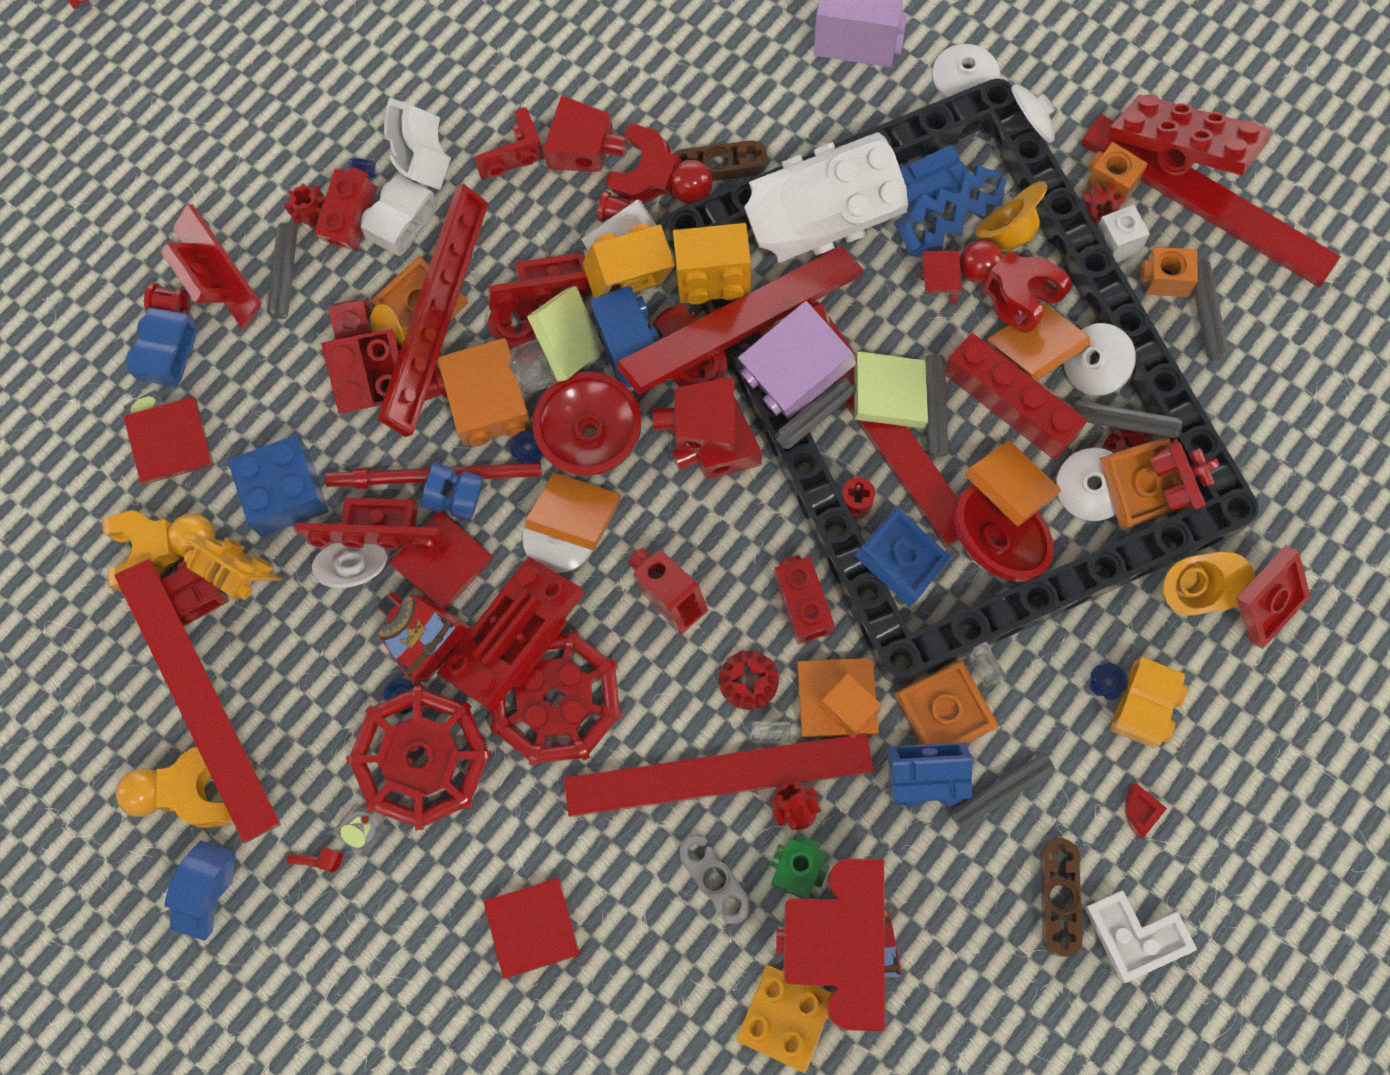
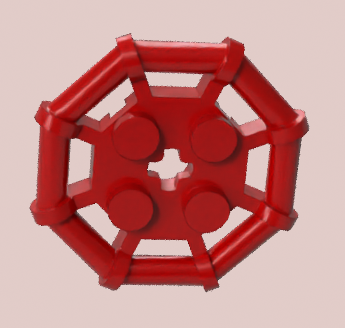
(571, 711)
(428, 777)

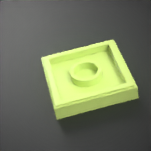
(566, 333)
(890, 390)

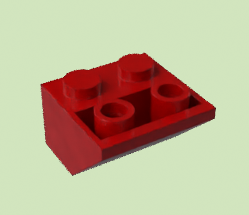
(361, 368)

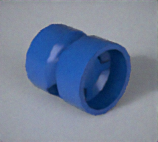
(464, 495)

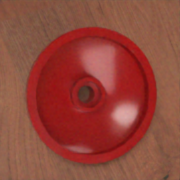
(585, 403)
(999, 544)

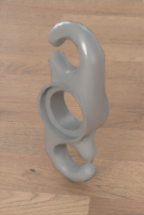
(731, 889)

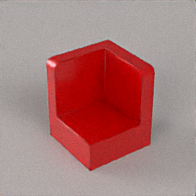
(942, 273)

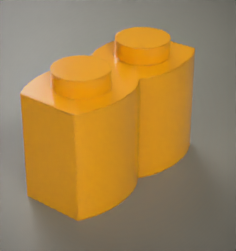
(1149, 702)

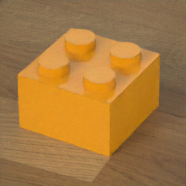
(629, 259)
(712, 263)

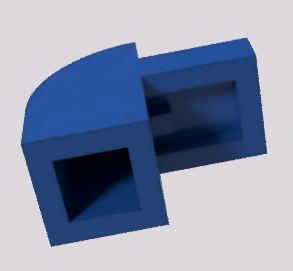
(196, 888)

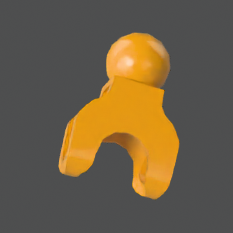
(156, 540)
(173, 790)

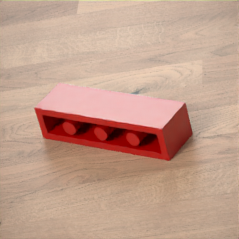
(1014, 396)

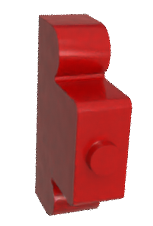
(841, 944)

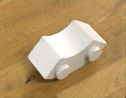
(415, 143)

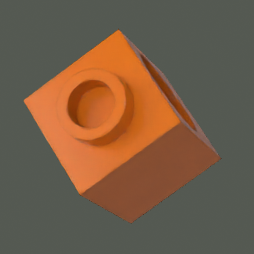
(1117, 159)
(1180, 262)
(849, 704)

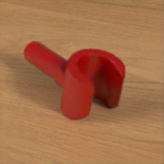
(328, 860)

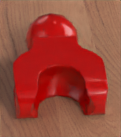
(660, 171)
(1014, 282)

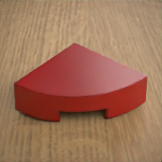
(1142, 810)

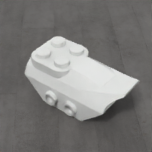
(826, 197)

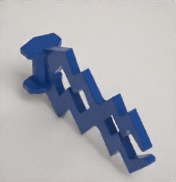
(962, 204)

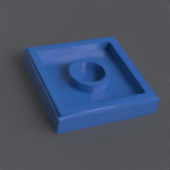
(902, 556)

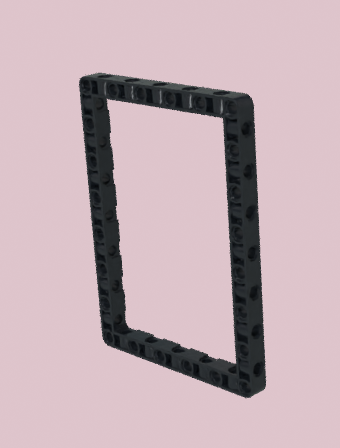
(1112, 304)

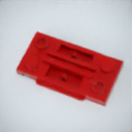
(511, 634)

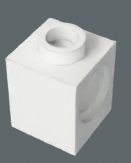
(1124, 233)

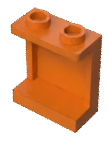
(483, 393)

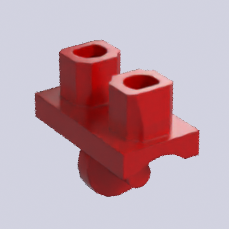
(1187, 491)

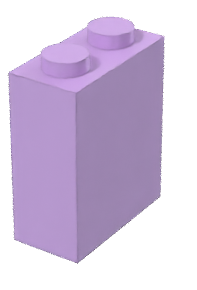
(860, 30)
(796, 361)

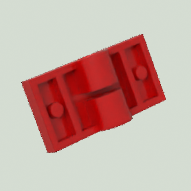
(1189, 136)

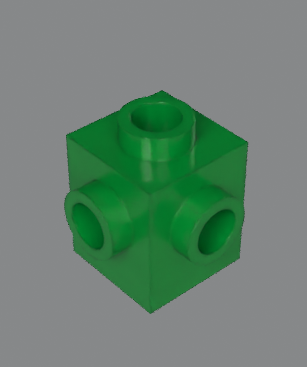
(795, 882)

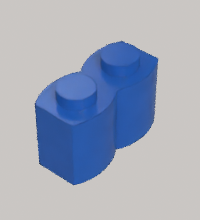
(162, 347)

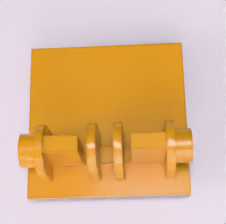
(228, 566)
(785, 1020)

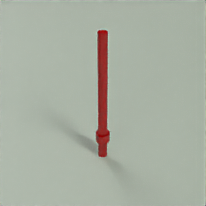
(364, 478)

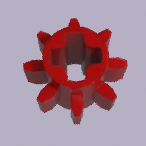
(1101, 195)
(305, 205)
(795, 805)

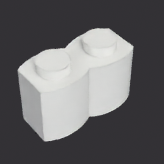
(398, 214)

